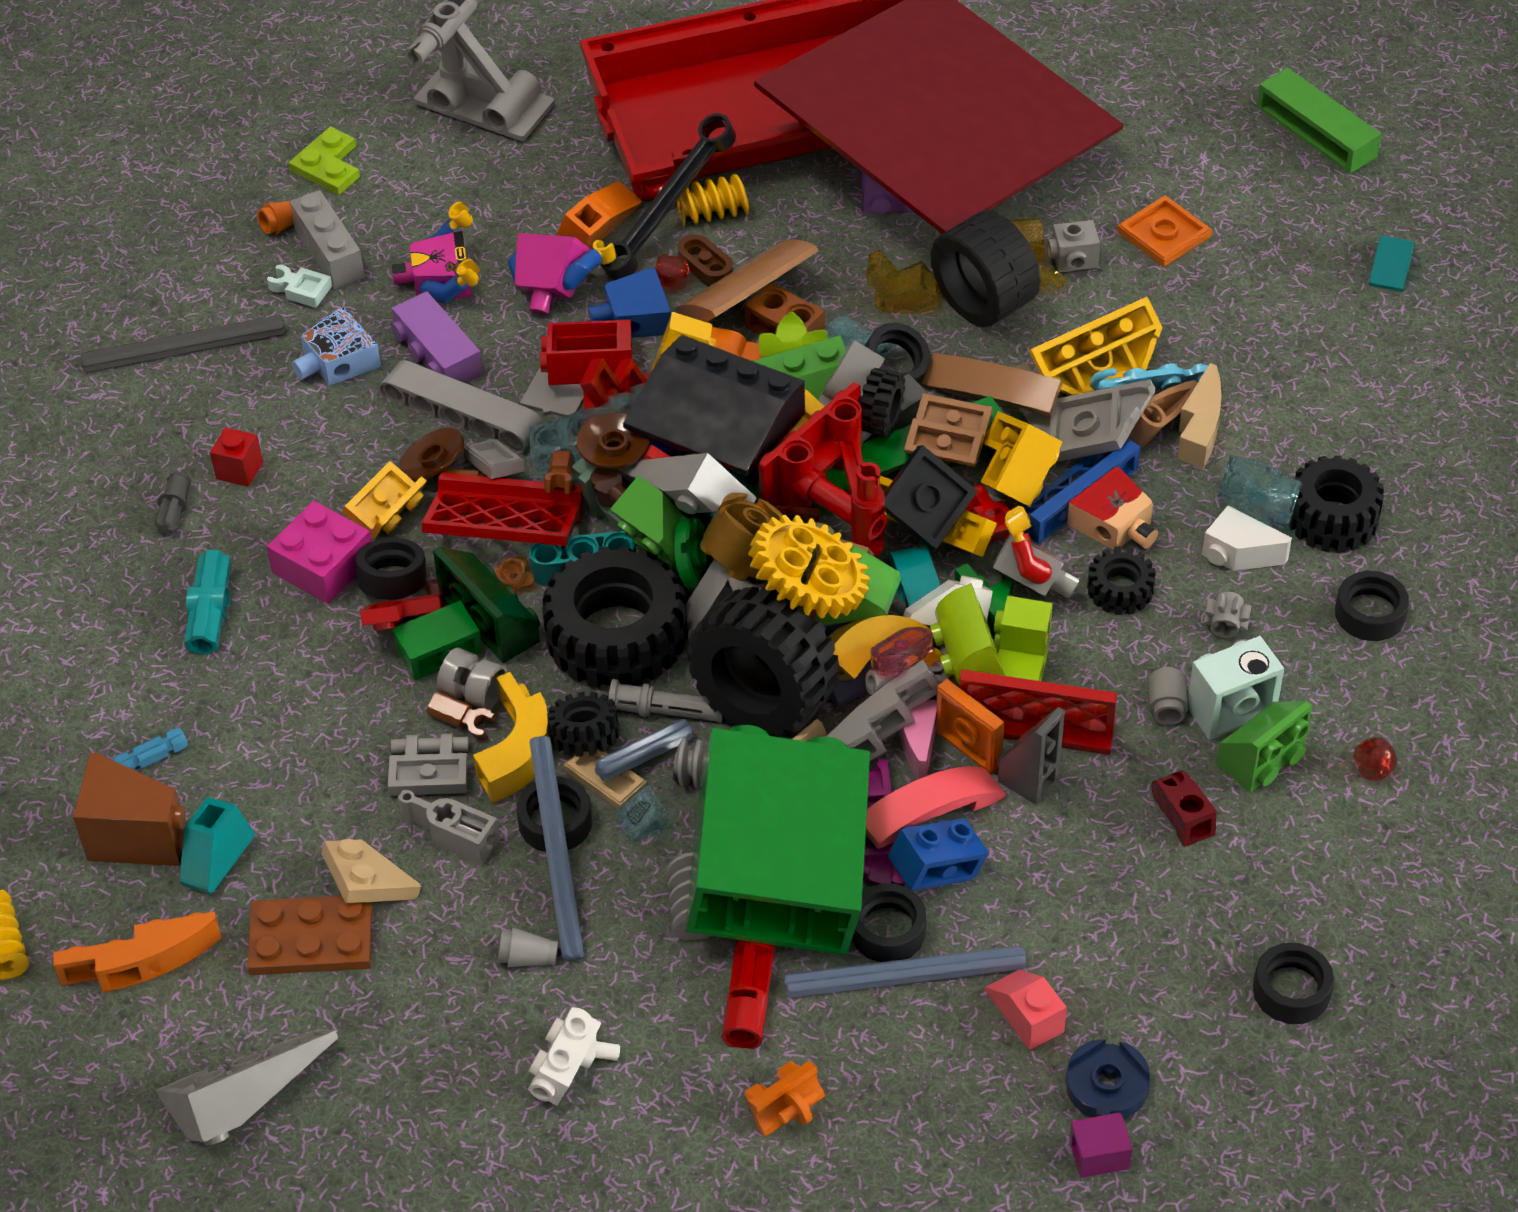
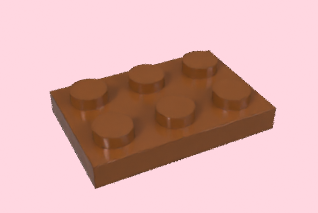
(309, 935)

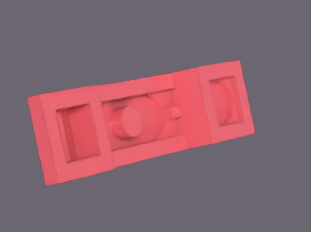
(928, 799)

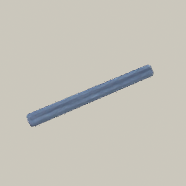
(556, 849)
(904, 971)

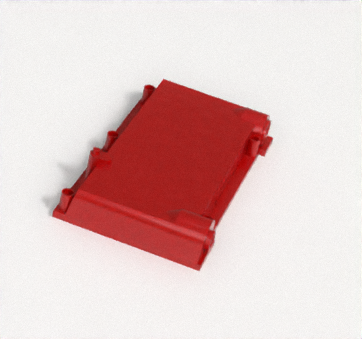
(672, 74)

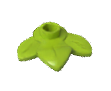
(789, 335)

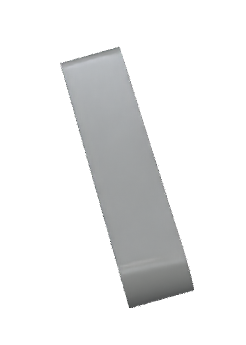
(459, 404)

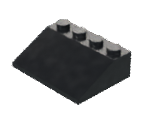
(716, 405)

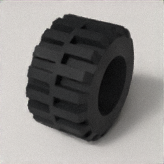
(1332, 523)

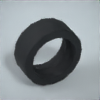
(907, 339)
(396, 583)
(1365, 626)
(569, 792)
(898, 947)
(1285, 1008)

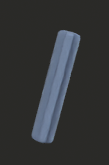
(643, 750)

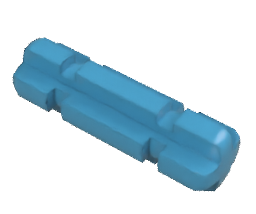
(153, 750)

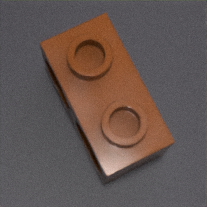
(773, 303)

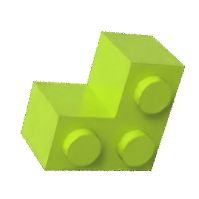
(1023, 637)

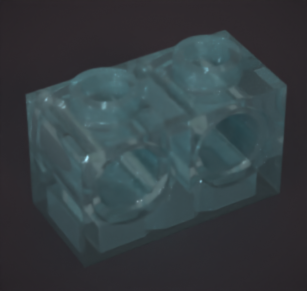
(557, 435)
(1259, 490)

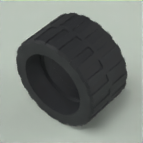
(985, 268)

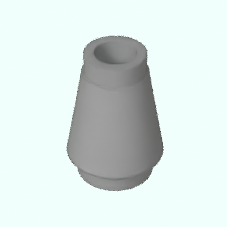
(526, 949)

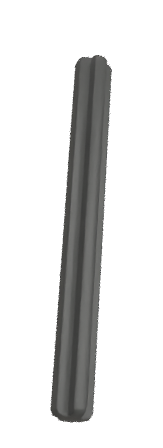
(182, 343)

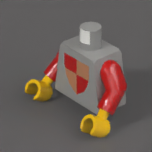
(1029, 562)

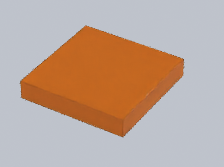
(1164, 230)
(969, 726)

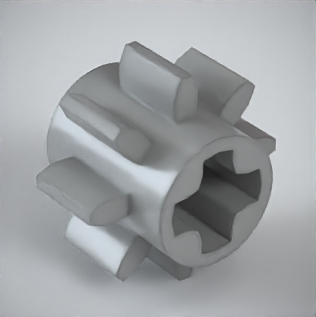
(1227, 614)

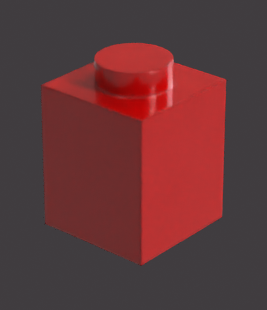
(236, 456)

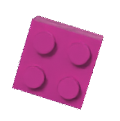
(318, 551)

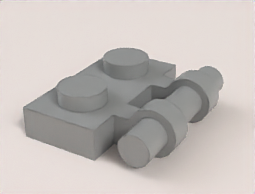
(428, 772)

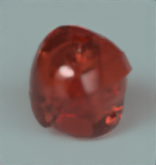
(672, 271)
(1375, 758)

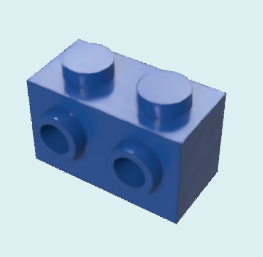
(937, 854)

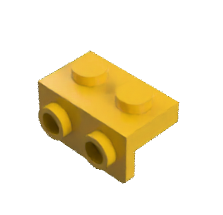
(383, 499)

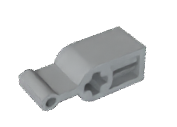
(852, 367)
(452, 825)

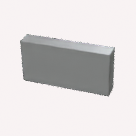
(494, 459)

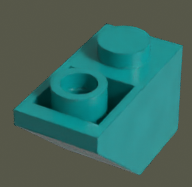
(212, 844)

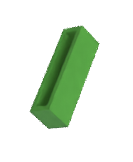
(1319, 120)

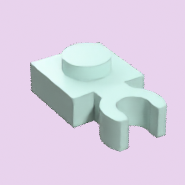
(303, 287)

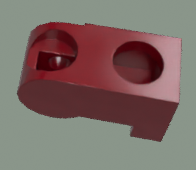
(1185, 807)

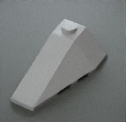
(689, 481)

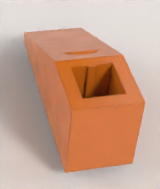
(599, 213)

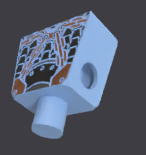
(337, 349)

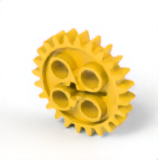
(834, 580)

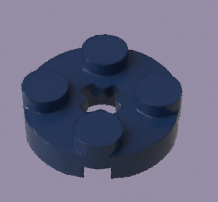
(1108, 1059)

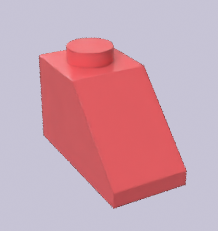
(1029, 1006)

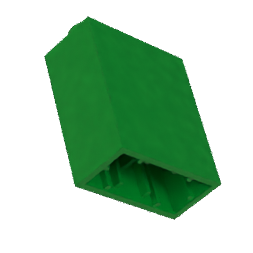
(779, 840)

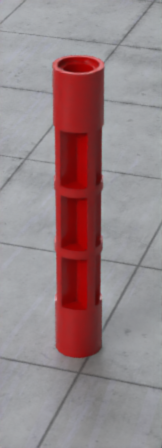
(748, 995)

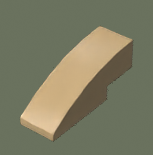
(1200, 419)

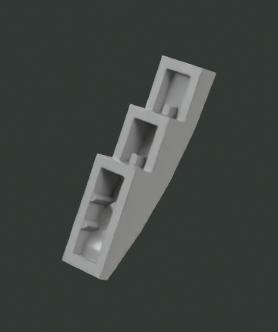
(887, 710)

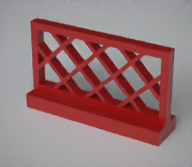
(502, 497)
(1084, 728)

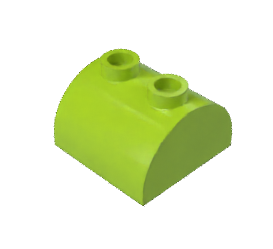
(965, 635)

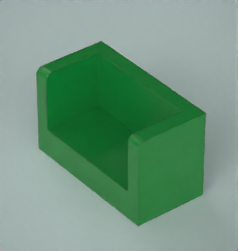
(431, 637)

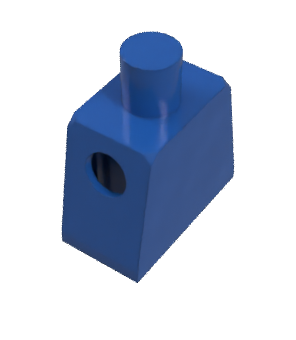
(638, 299)

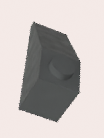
(1034, 760)

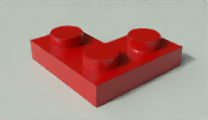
(601, 382)
(389, 613)

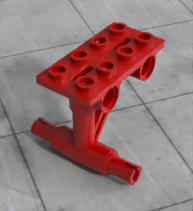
(827, 440)

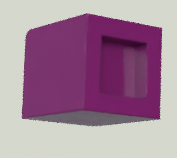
(1100, 1145)

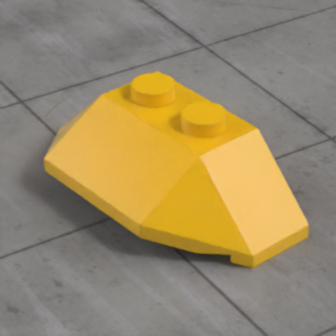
(1114, 341)

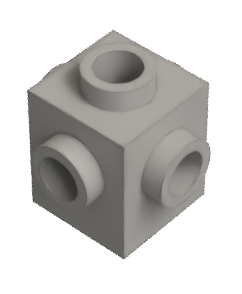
(1074, 246)

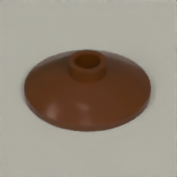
(608, 445)
(432, 453)

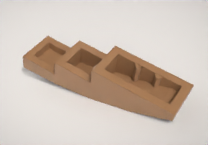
(980, 379)

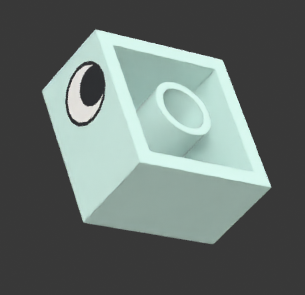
(1233, 686)

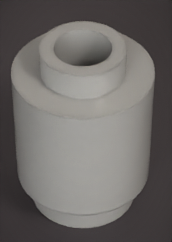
(1168, 695)

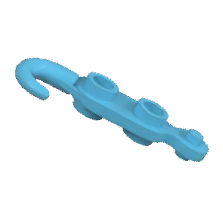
(1164, 377)

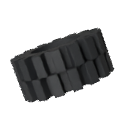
(882, 401)
(1121, 596)
(583, 724)

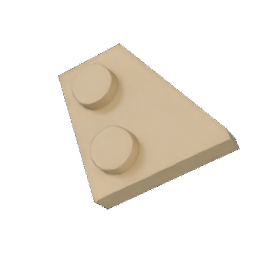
(366, 874)

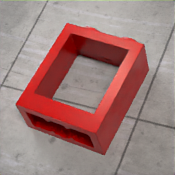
(573, 345)

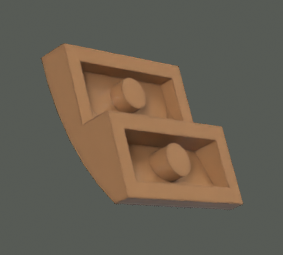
(950, 429)

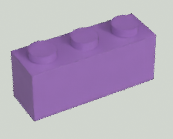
(435, 338)

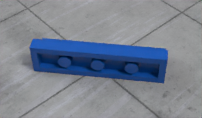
(1054, 512)

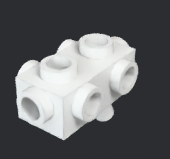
(571, 1046)

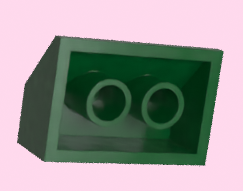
(495, 608)

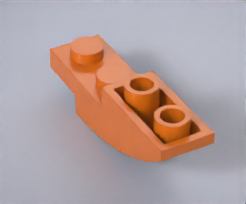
(154, 951)

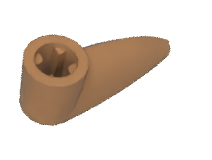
(1160, 411)

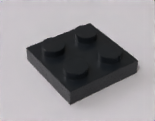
(927, 497)

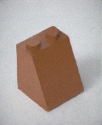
(128, 816)

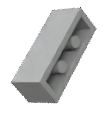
(327, 239)

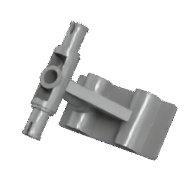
(470, 82)

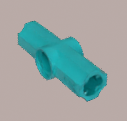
(207, 602)

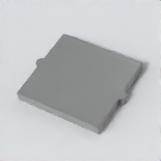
(552, 399)

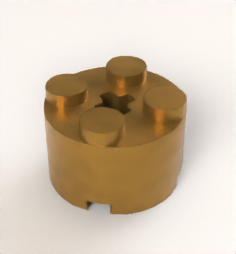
(732, 531)

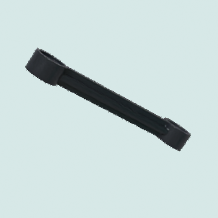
(671, 192)

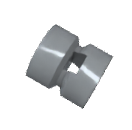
(467, 677)

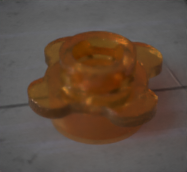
(511, 566)

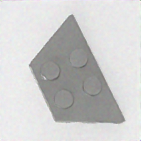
(1094, 419)

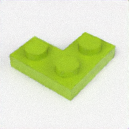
(323, 163)

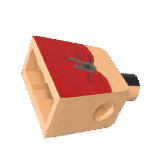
(1113, 512)

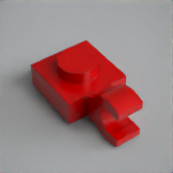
(994, 511)

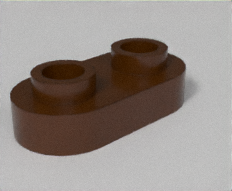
(710, 263)

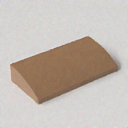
(746, 279)

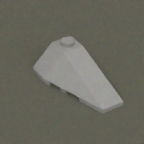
(222, 1100)

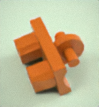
(786, 1099)

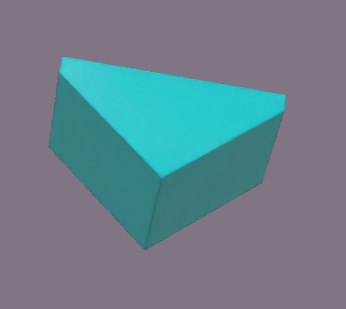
(1391, 263)

